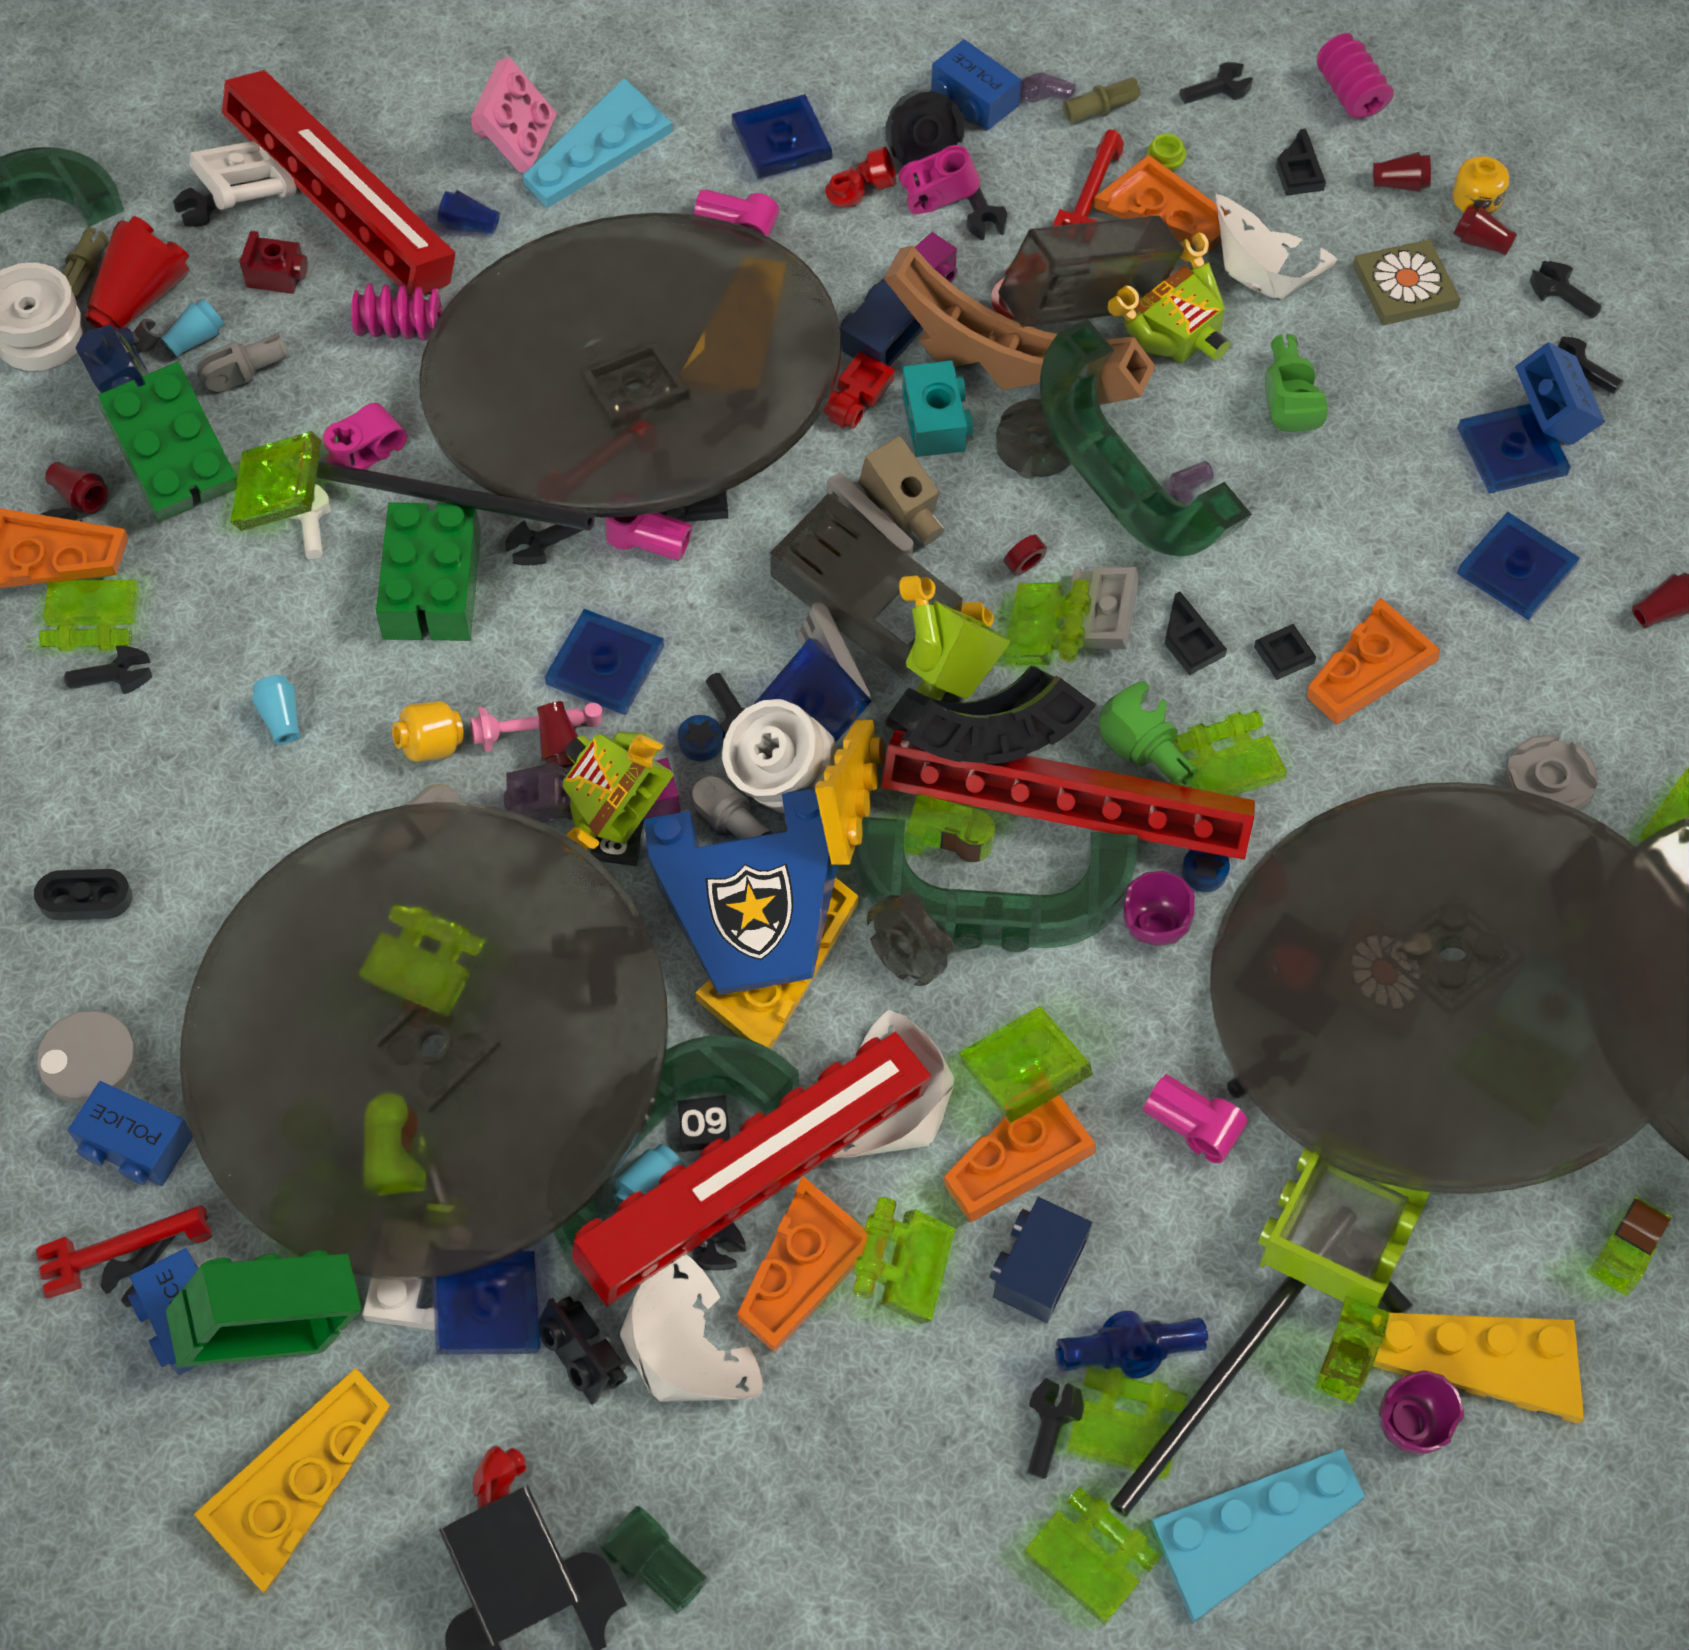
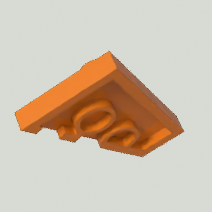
(1156, 190)
(56, 549)
(1372, 663)
(1018, 1158)
(803, 1266)

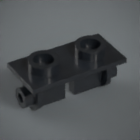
(566, 1330)

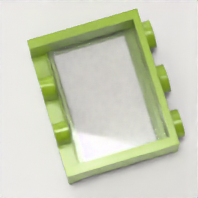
(1340, 1230)

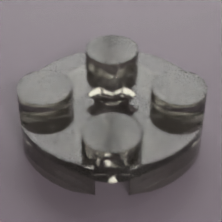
(1017, 449)
(909, 938)

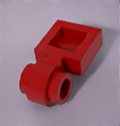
(861, 381)

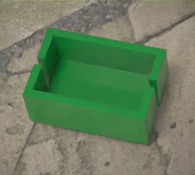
(167, 441)
(428, 567)
(262, 1308)

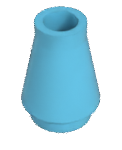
(192, 328)
(278, 708)

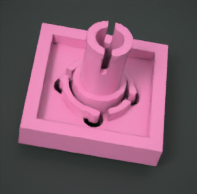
(506, 117)

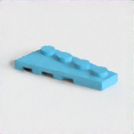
(599, 142)
(1244, 1531)

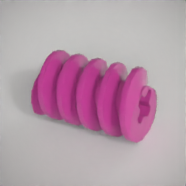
(1354, 76)
(395, 313)

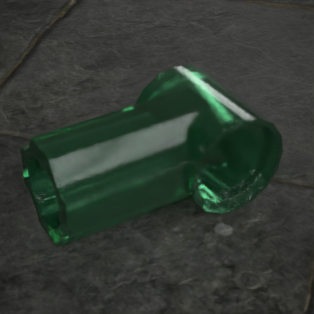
(647, 1554)

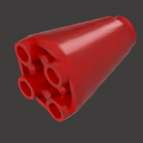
(133, 274)

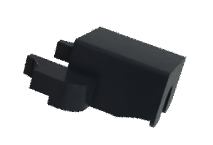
(520, 1577)

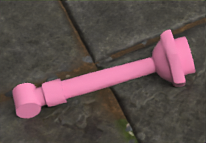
(487, 729)

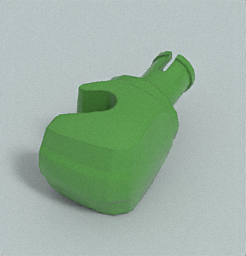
(1290, 391)
(1143, 734)

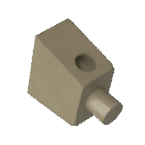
(903, 488)

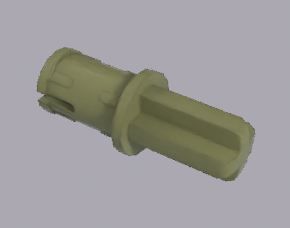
(1101, 100)
(83, 260)

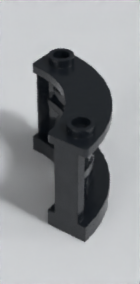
(995, 728)

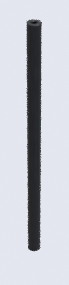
(456, 496)
(1206, 1396)

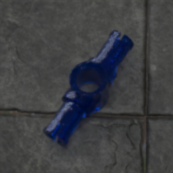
(1131, 1344)

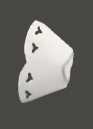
(1258, 254)
(921, 1120)
(668, 1341)

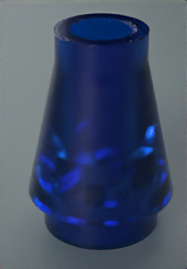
(466, 214)

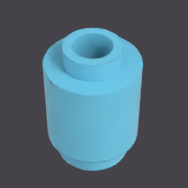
(645, 1172)

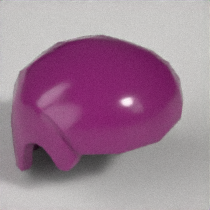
(1159, 908)
(1422, 1396)

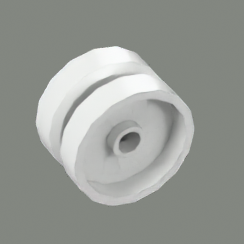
(37, 317)
(776, 751)

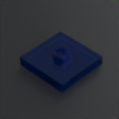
(781, 136)
(1512, 449)
(1518, 565)
(604, 661)
(819, 688)
(488, 1309)

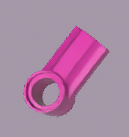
(755, 212)
(649, 532)
(1205, 1124)

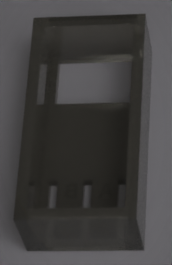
(1080, 267)
(857, 582)

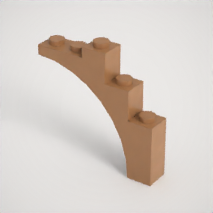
(1011, 354)

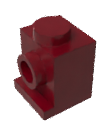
(272, 264)

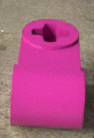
(942, 177)
(364, 436)

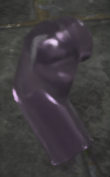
(1043, 86)
(1182, 482)

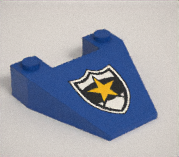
(748, 903)

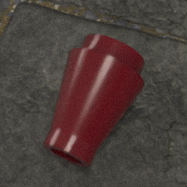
(1404, 173)
(1484, 231)
(80, 488)
(1664, 602)
(555, 733)

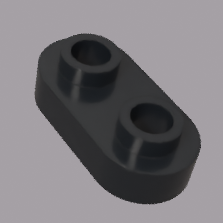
(85, 894)

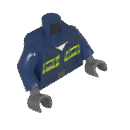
(111, 355)

